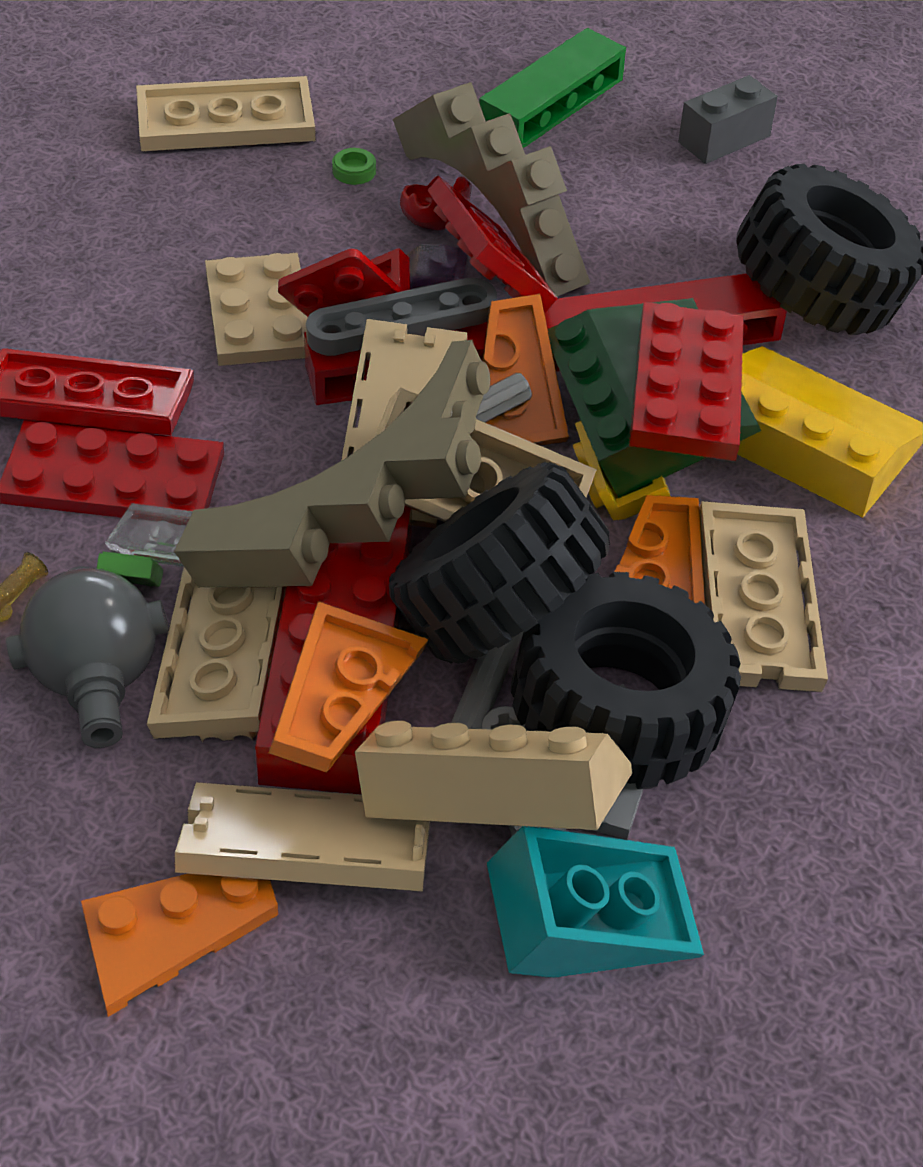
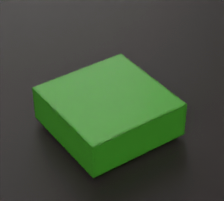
(133, 568)

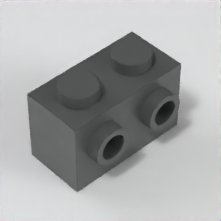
(727, 119)

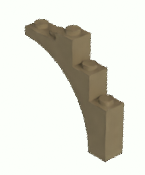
(517, 185)
(357, 500)

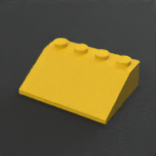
(823, 432)

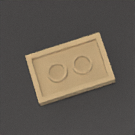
(248, 312)

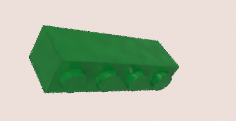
(557, 84)

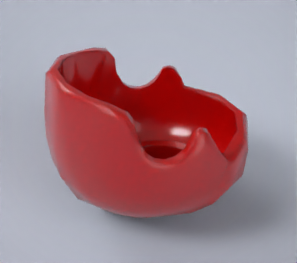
(419, 204)

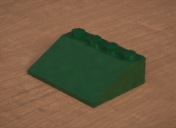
(599, 368)

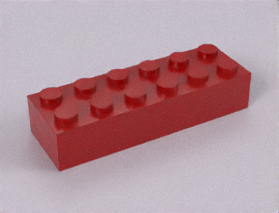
(353, 580)

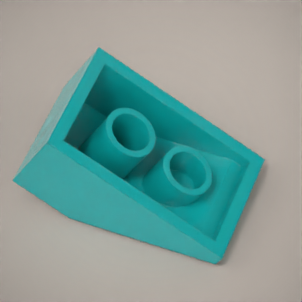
(589, 903)

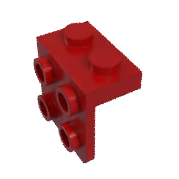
(346, 279)

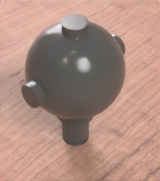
(88, 641)

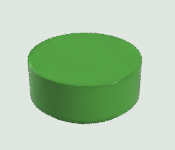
(354, 166)

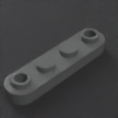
(439, 306)

